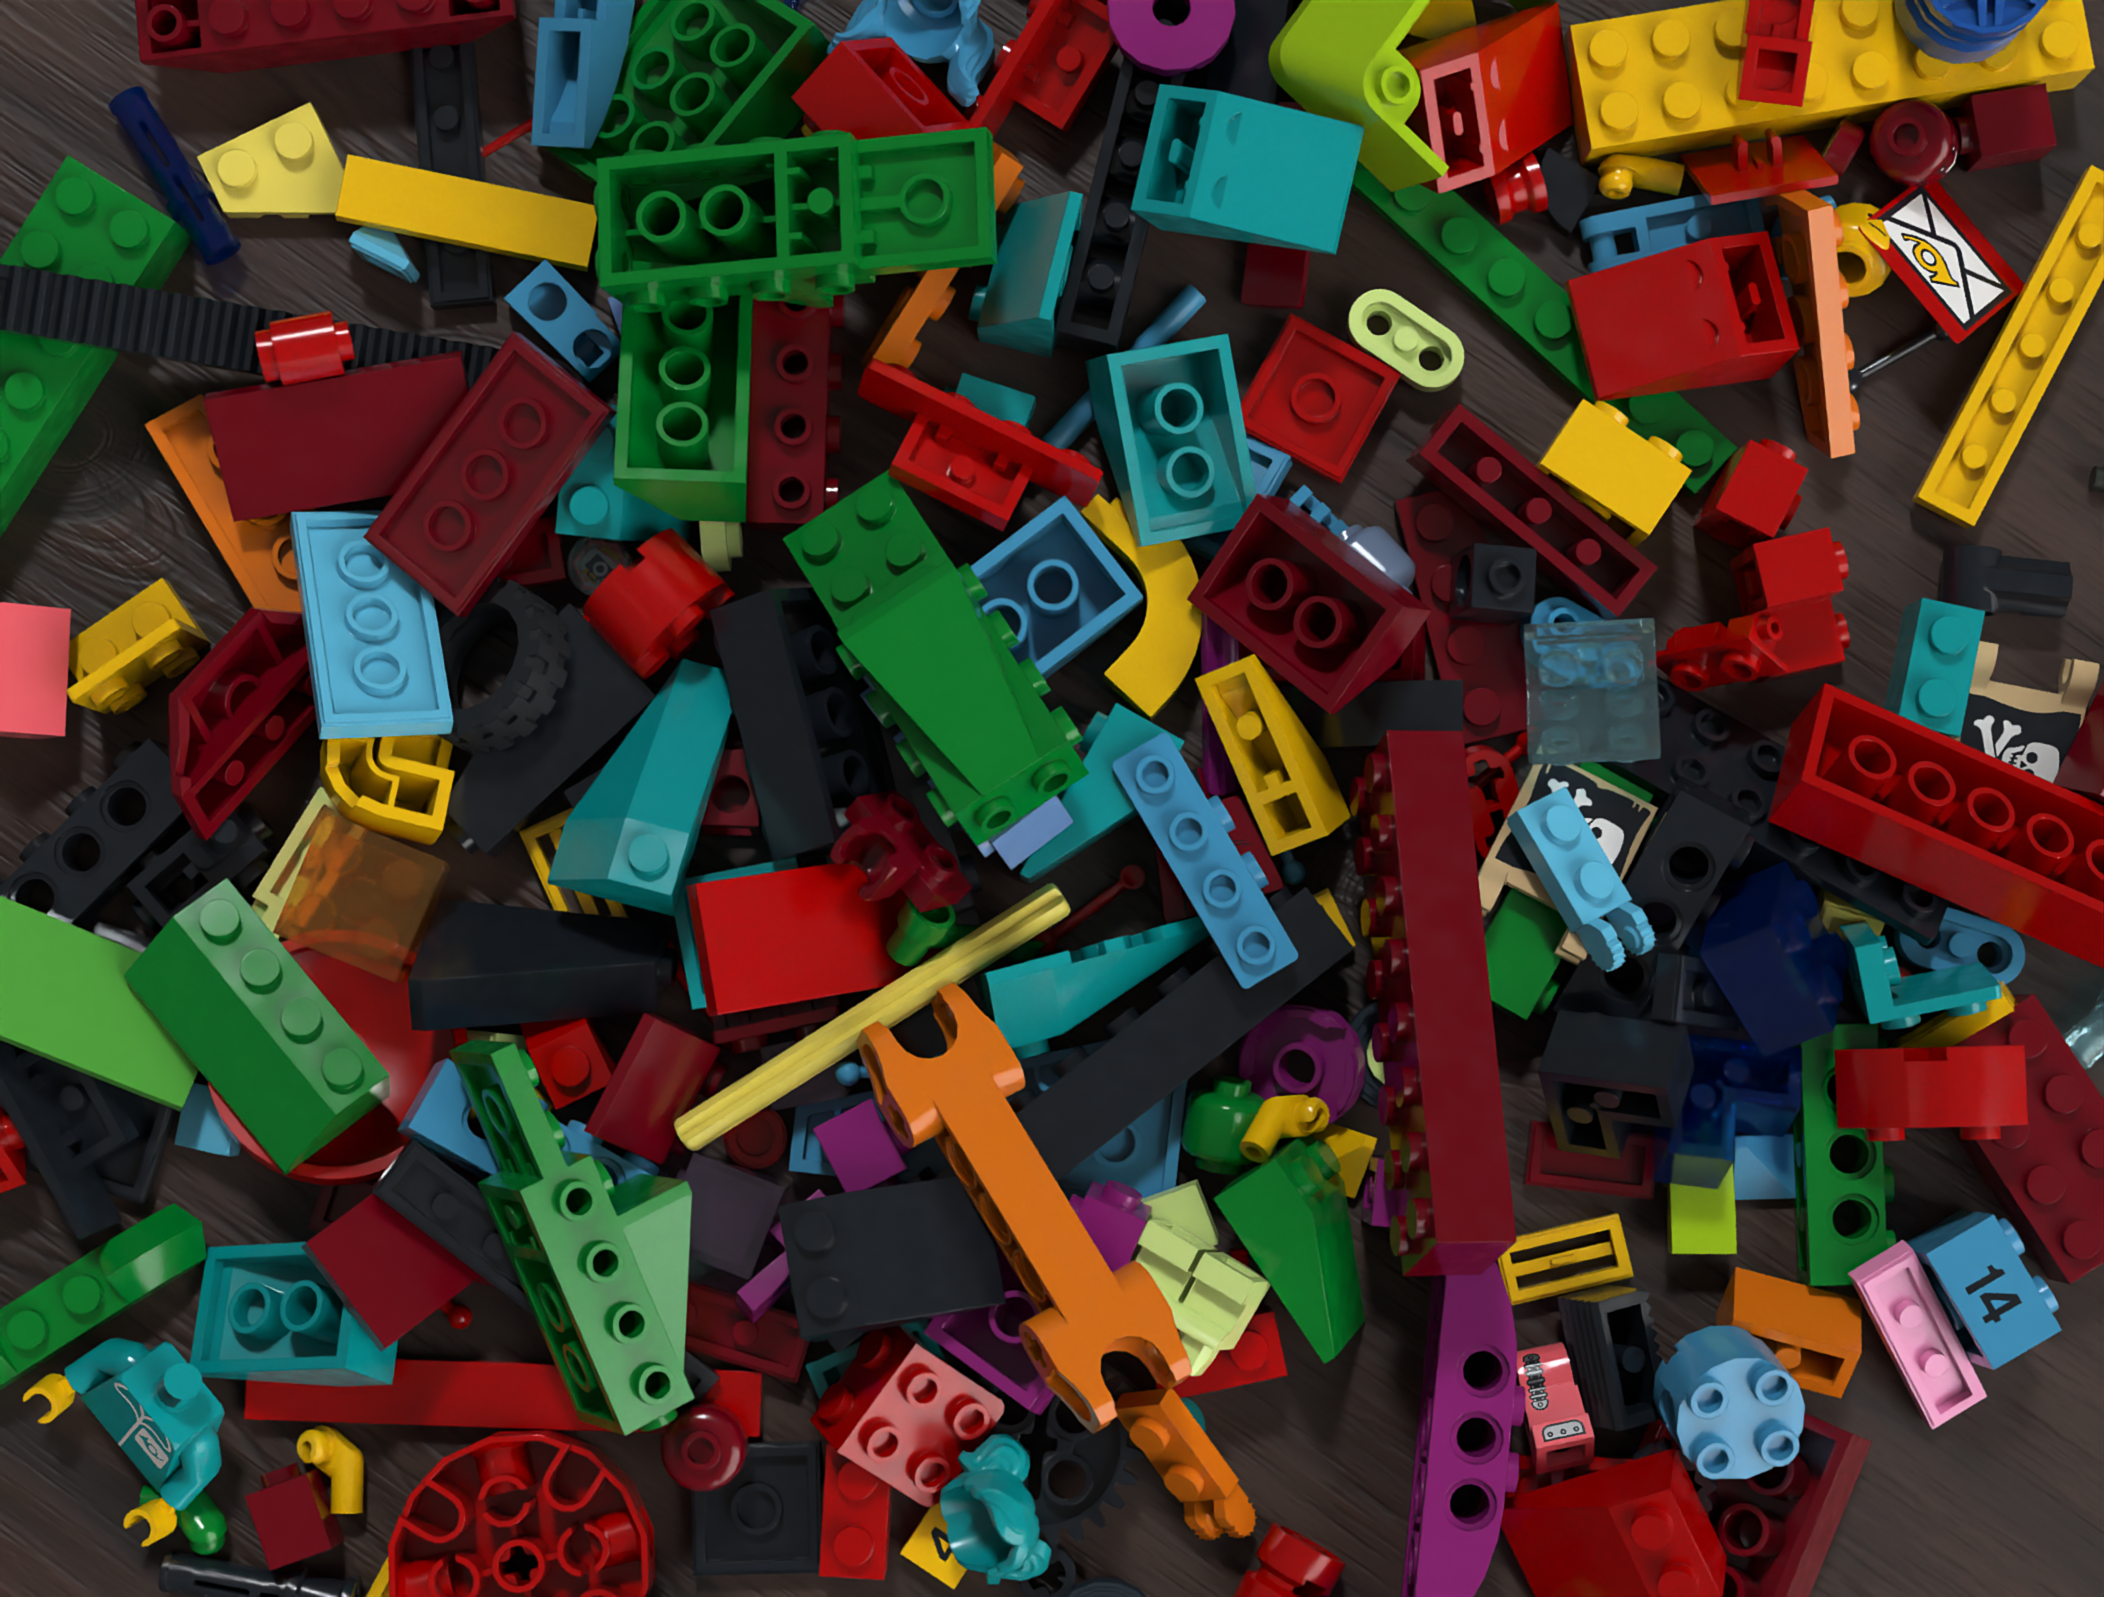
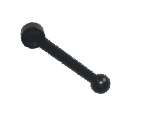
(1857, 376)

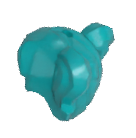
(993, 1513)

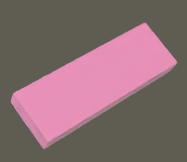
(1917, 1334)

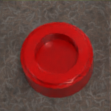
(758, 1139)

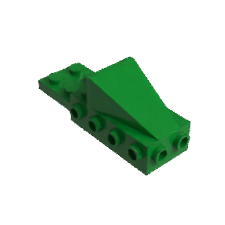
(791, 216)
(937, 661)
(592, 1256)

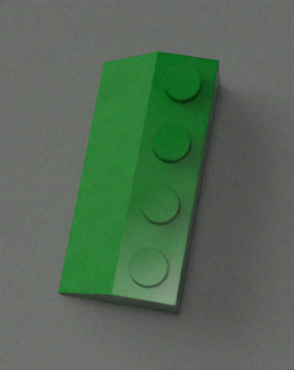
(686, 408)
(257, 1027)

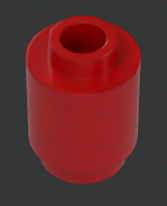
(304, 348)

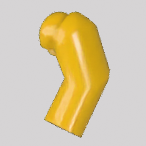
(1626, 171)
(1283, 1118)

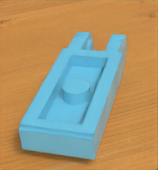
(1581, 879)

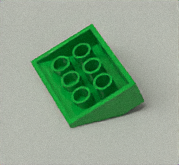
(704, 77)

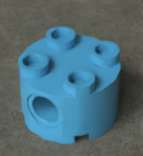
(1729, 1403)

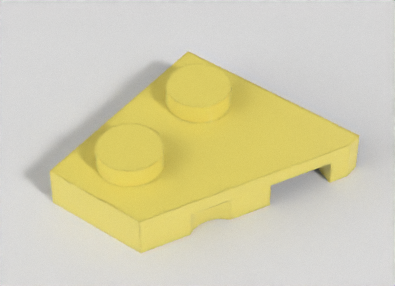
(277, 169)

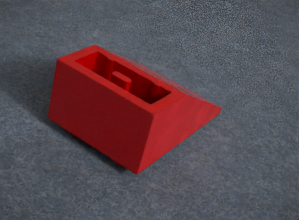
(1491, 93)
(1684, 318)

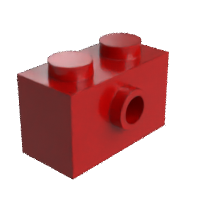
(1753, 495)

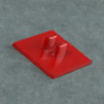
(1758, 168)

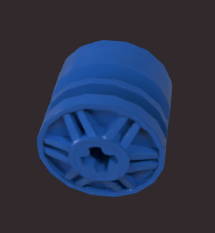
(1964, 28)

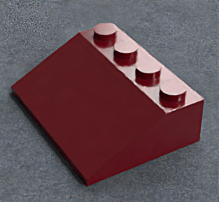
(1786, 1517)

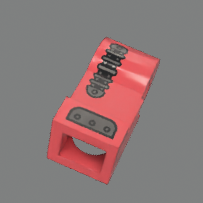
(1553, 1410)

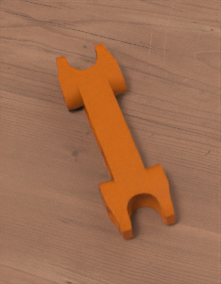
(1078, 1298)

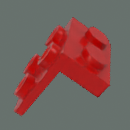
(906, 1414)

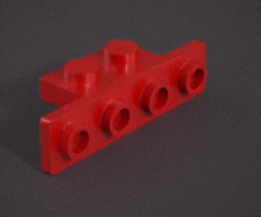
(1049, 65)
(968, 454)

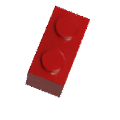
(854, 1520)

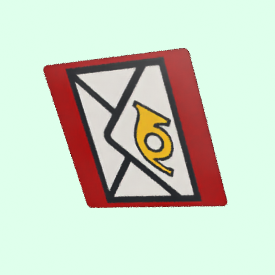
(1945, 260)

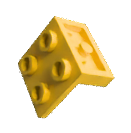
(132, 649)

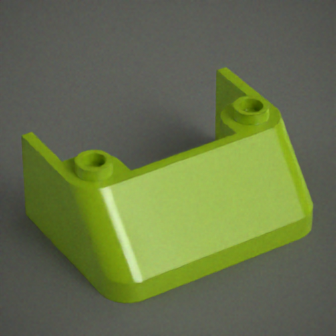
(1346, 67)

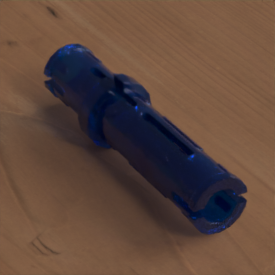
(211, 235)

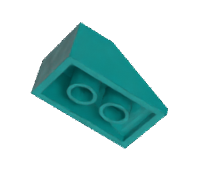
(1030, 274)
(1174, 437)
(279, 1320)

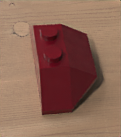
(238, 715)

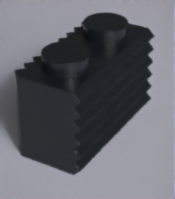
(1612, 1354)

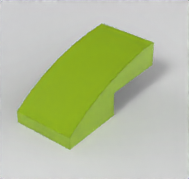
(1702, 1218)

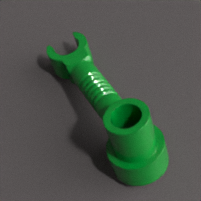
(936, 930)

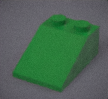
(1300, 1236)

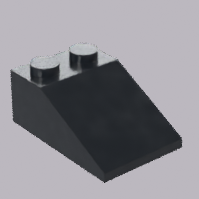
(888, 1258)

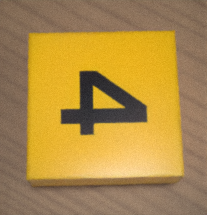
(931, 1549)

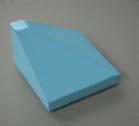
(384, 251)

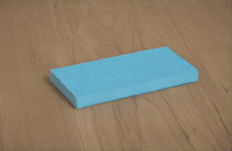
(366, 633)

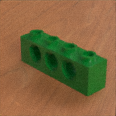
(1821, 1252)

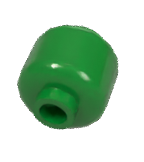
(1217, 1122)

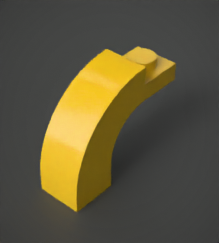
(1166, 646)

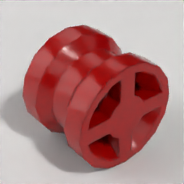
(1516, 190)

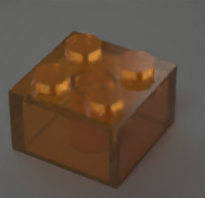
(362, 898)

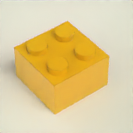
(1614, 469)

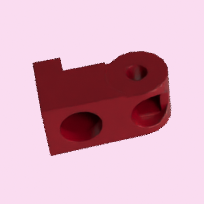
(733, 800)

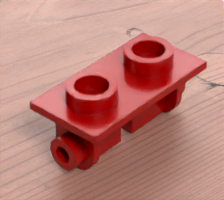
(1722, 655)

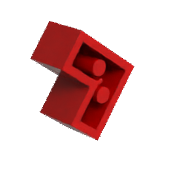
(1796, 583)

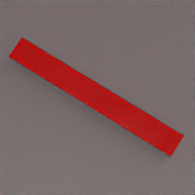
(471, 1396)

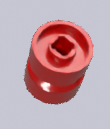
(1291, 1567)

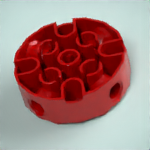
(529, 1492)

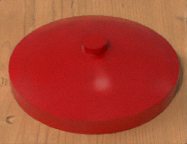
(382, 1020)

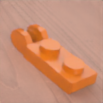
(1187, 1463)

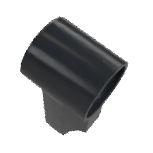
(2004, 584)

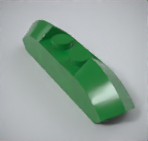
(97, 1289)

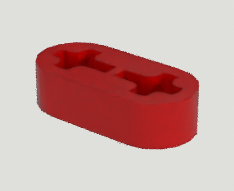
(1504, 791)

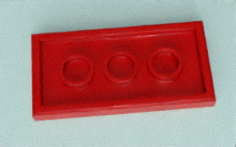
(792, 937)

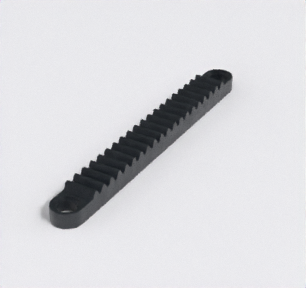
(186, 326)

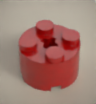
(656, 603)

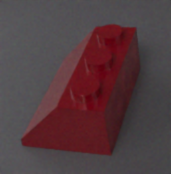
(1307, 603)

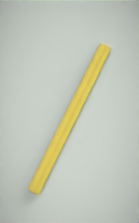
(887, 1006)

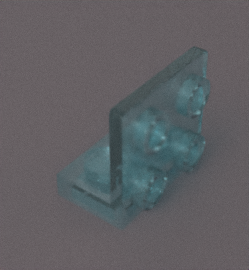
(1592, 691)

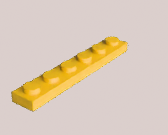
(2020, 360)

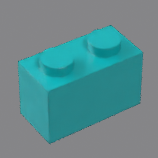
(1934, 664)

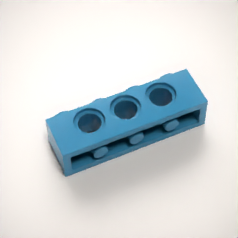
(441, 1124)

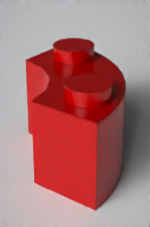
(1931, 1089)

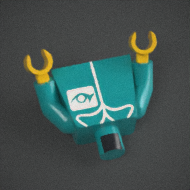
(154, 1412)

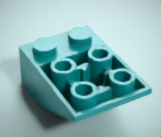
(1246, 170)
(1097, 800)

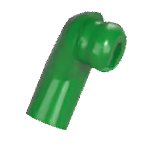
(200, 1521)

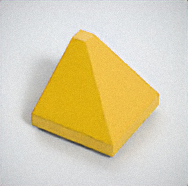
(1352, 1151)

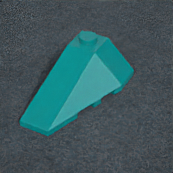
(647, 805)
(1065, 988)

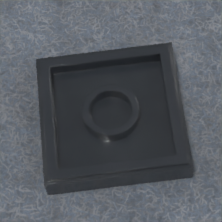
(764, 1516)

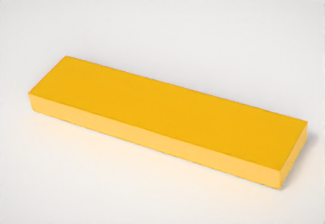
(466, 213)

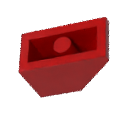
(569, 1058)

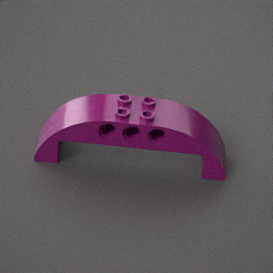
(1466, 1314)

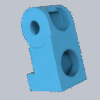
(564, 321)

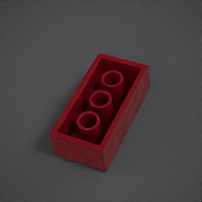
(2054, 1167)

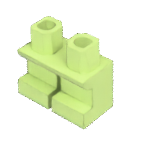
(1205, 1288)

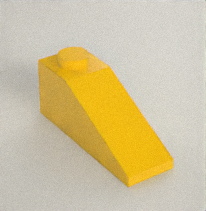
(1272, 756)

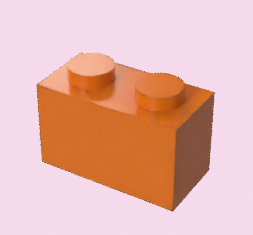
(1804, 1326)

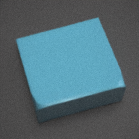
(201, 1126)

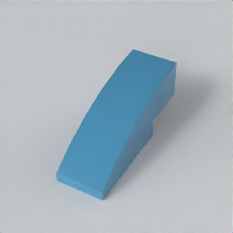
(578, 70)

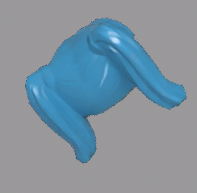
(930, 34)

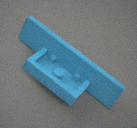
(1205, 860)

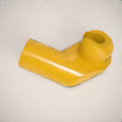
(339, 1461)

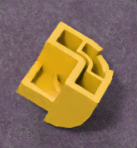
(390, 783)

